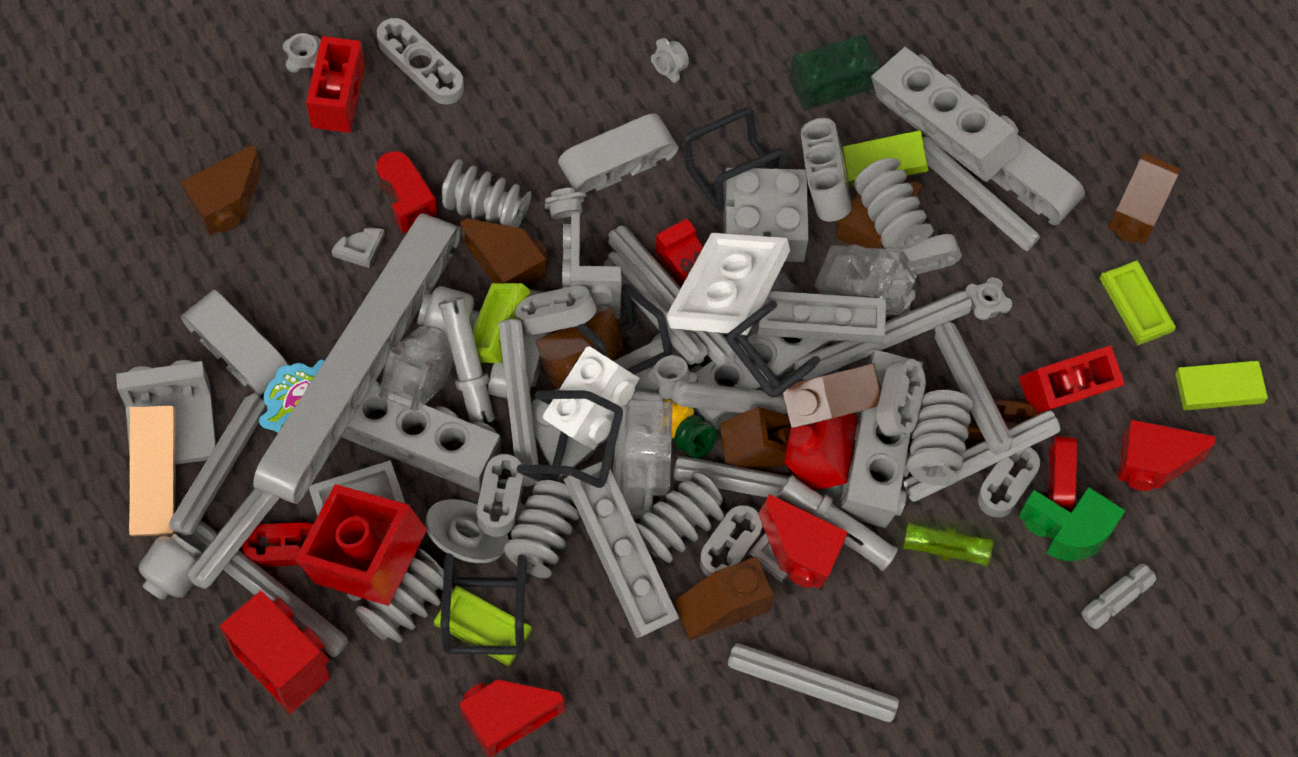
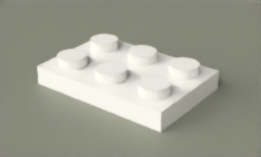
(728, 282)

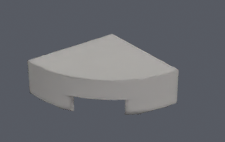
(360, 247)

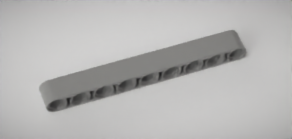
(356, 360)

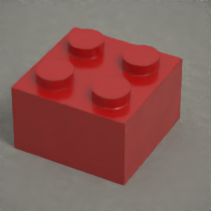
(361, 544)
(276, 650)

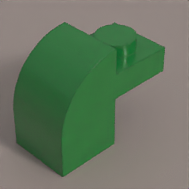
(1075, 533)

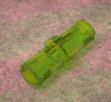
(948, 544)

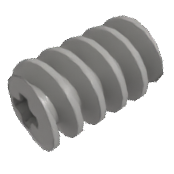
(483, 199)
(891, 206)
(940, 437)
(680, 516)
(540, 526)
(415, 588)

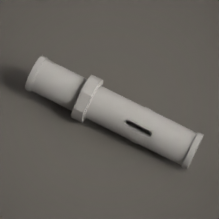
(466, 359)
(858, 537)

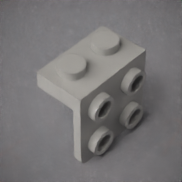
(601, 281)
(185, 388)

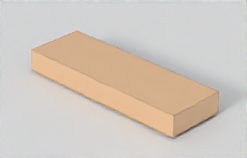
(152, 470)

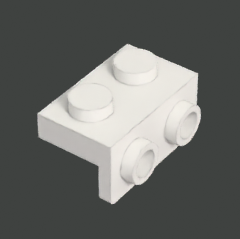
(582, 418)

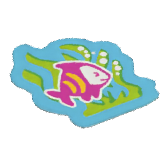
(285, 392)

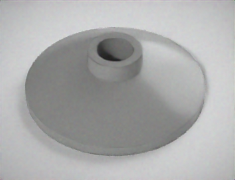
(455, 530)

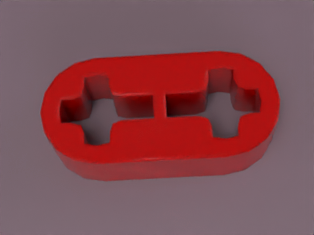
(1062, 471)
(277, 534)

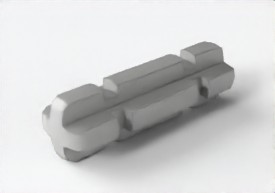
(1118, 596)

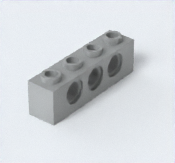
(947, 113)
(773, 349)
(426, 449)
(863, 495)

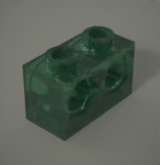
(833, 72)

